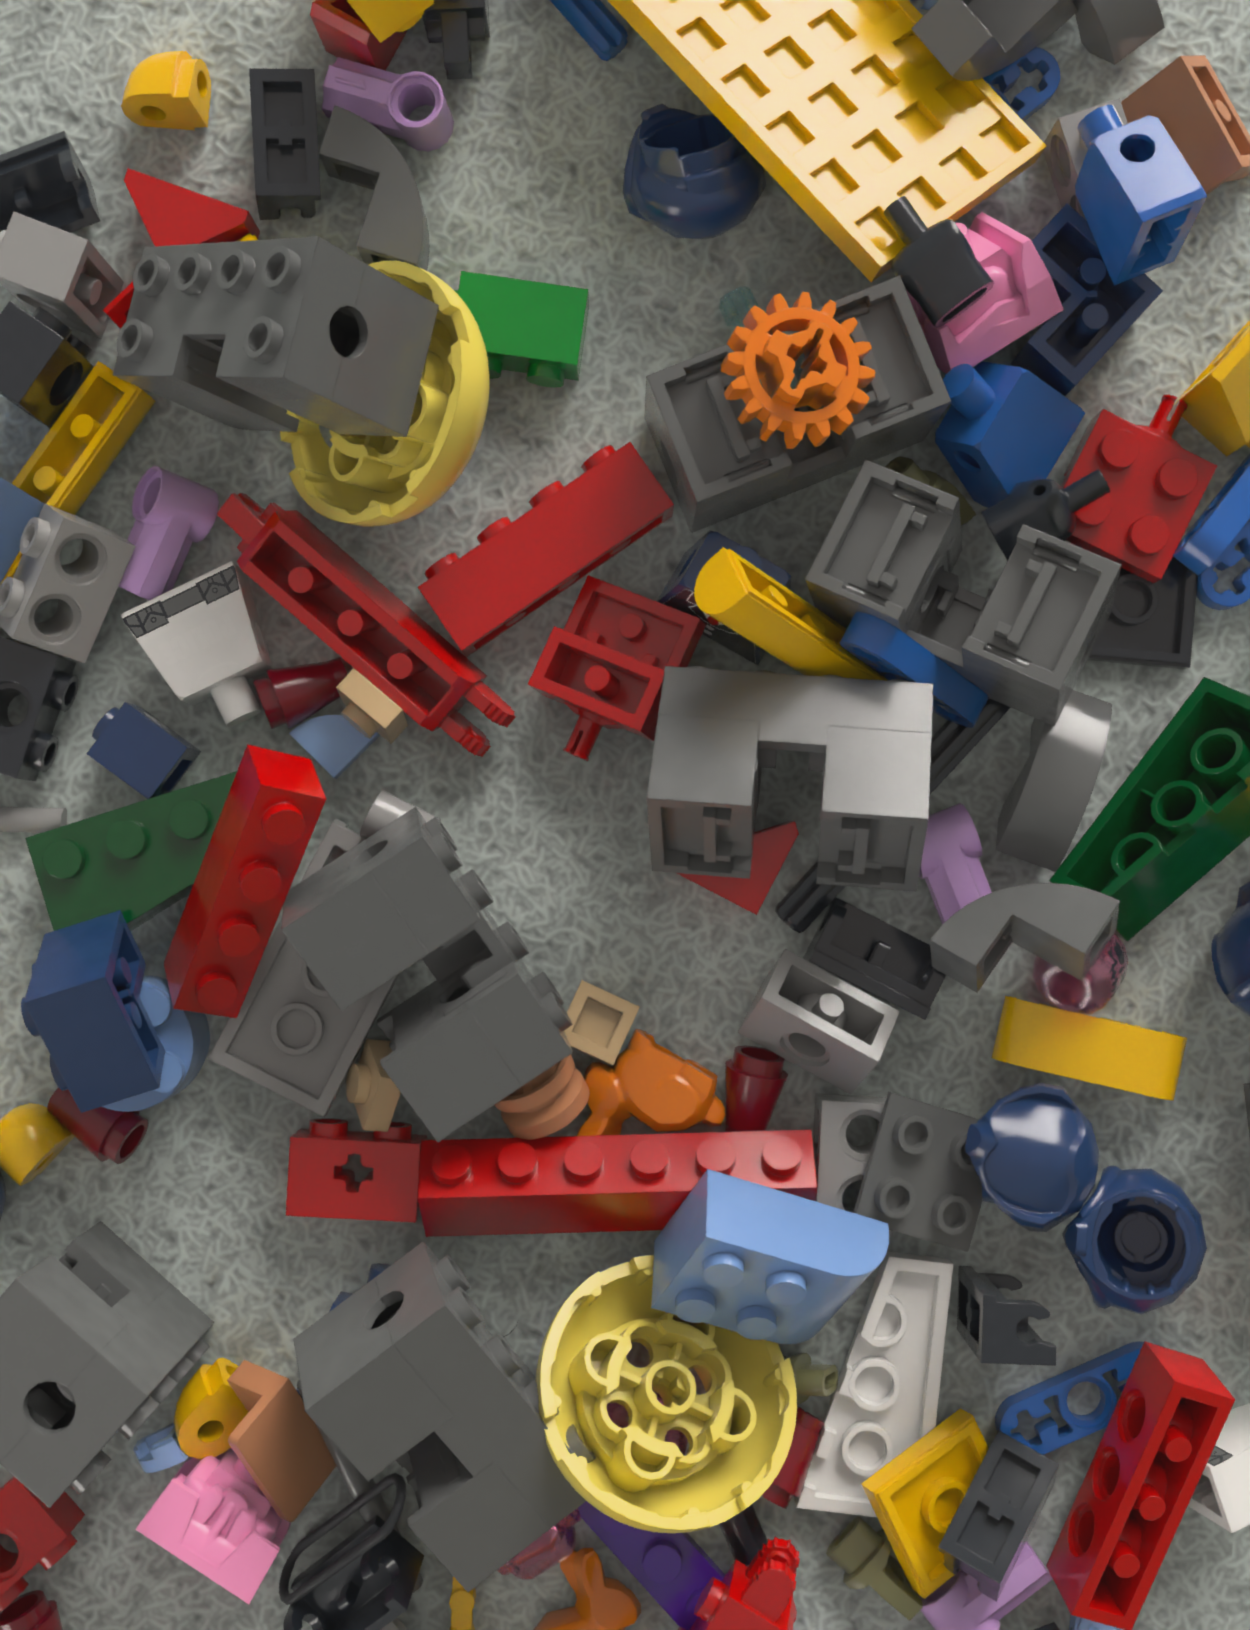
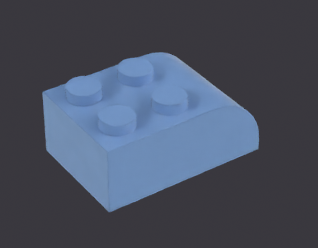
(761, 1259)

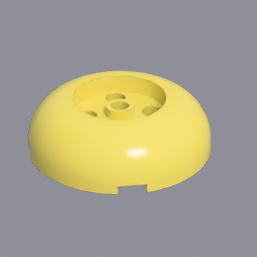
(391, 477)
(733, 1431)

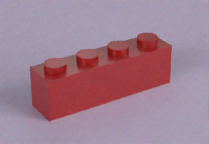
(546, 548)
(243, 881)

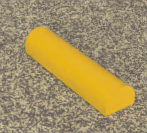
(83, 442)
(775, 618)

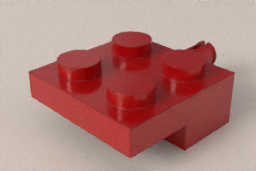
(1151, 488)
(613, 661)

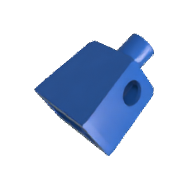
(1135, 192)
(1003, 428)

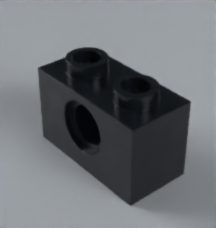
(40, 362)
(49, 688)

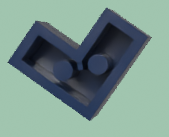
(1093, 307)
(92, 1013)

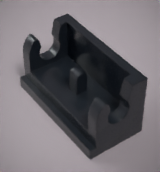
(285, 141)
(47, 185)
(876, 957)
(999, 1326)
(998, 1513)
(363, 1593)

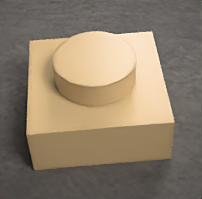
(370, 708)
(599, 1022)
(372, 1088)

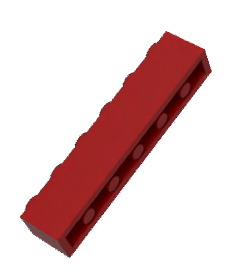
(596, 1179)

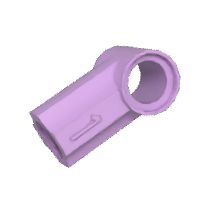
(388, 100)
(168, 519)
(952, 861)
(963, 1607)

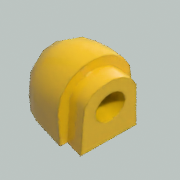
(169, 92)
(30, 1141)
(208, 1411)

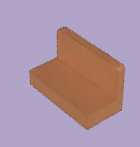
(1197, 118)
(278, 1440)

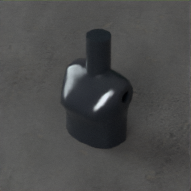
(936, 264)
(1043, 507)

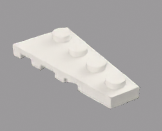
(886, 1383)

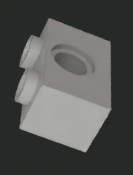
(57, 273)
(819, 1022)

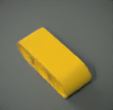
(1089, 1048)

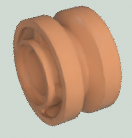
(546, 1102)

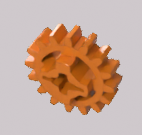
(828, 376)

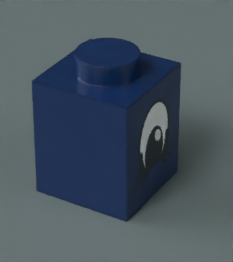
(141, 750)

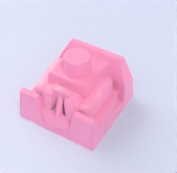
(1015, 304)
(218, 1523)

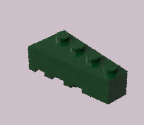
(1173, 812)
(128, 857)

